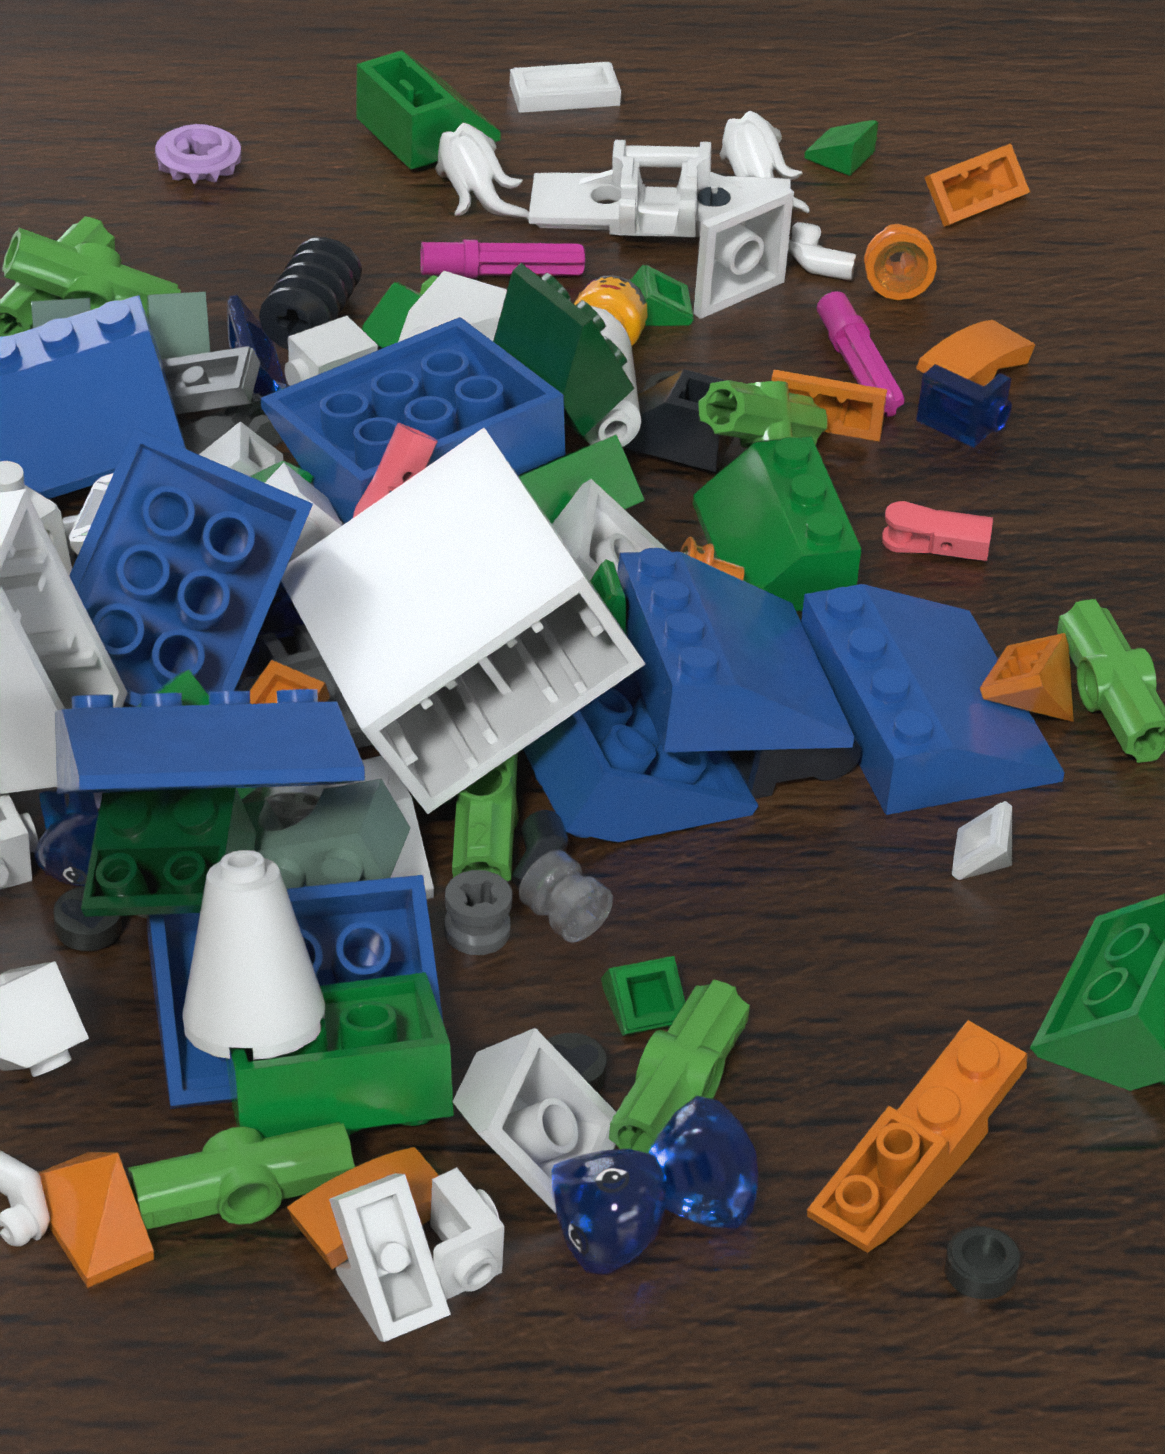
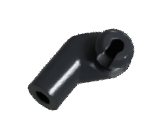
(541, 834)

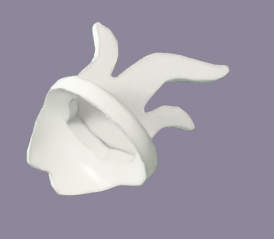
(754, 151)
(471, 165)

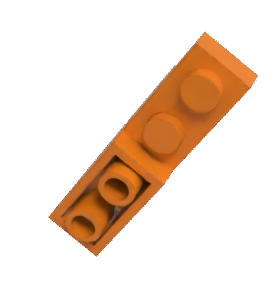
(922, 1143)

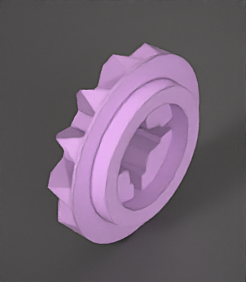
(212, 148)

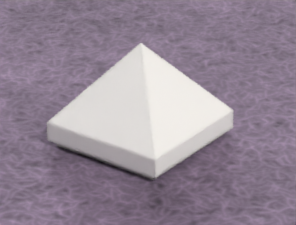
(984, 843)

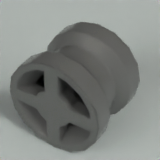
(477, 912)

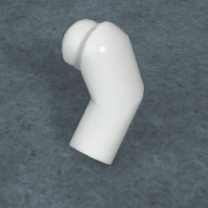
(817, 259)
(28, 1209)

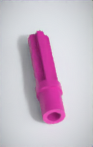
(499, 259)
(852, 339)

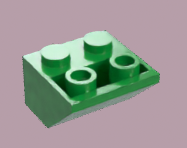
(412, 108)

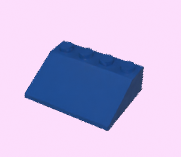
(436, 382)
(79, 392)
(183, 565)
(724, 660)
(915, 702)
(203, 744)
(618, 783)
(350, 936)

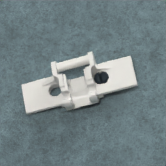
(638, 210)

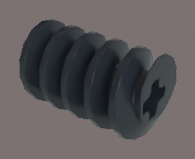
(310, 289)

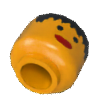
(620, 299)

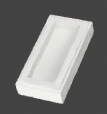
(565, 87)

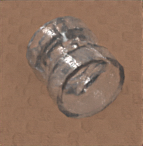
(569, 899)

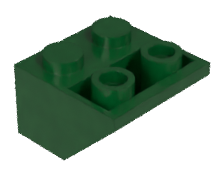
(563, 346)
(158, 848)

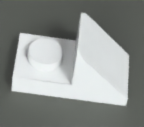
(388, 1258)

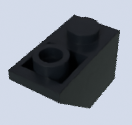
(673, 424)

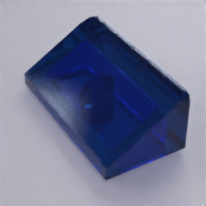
(247, 331)

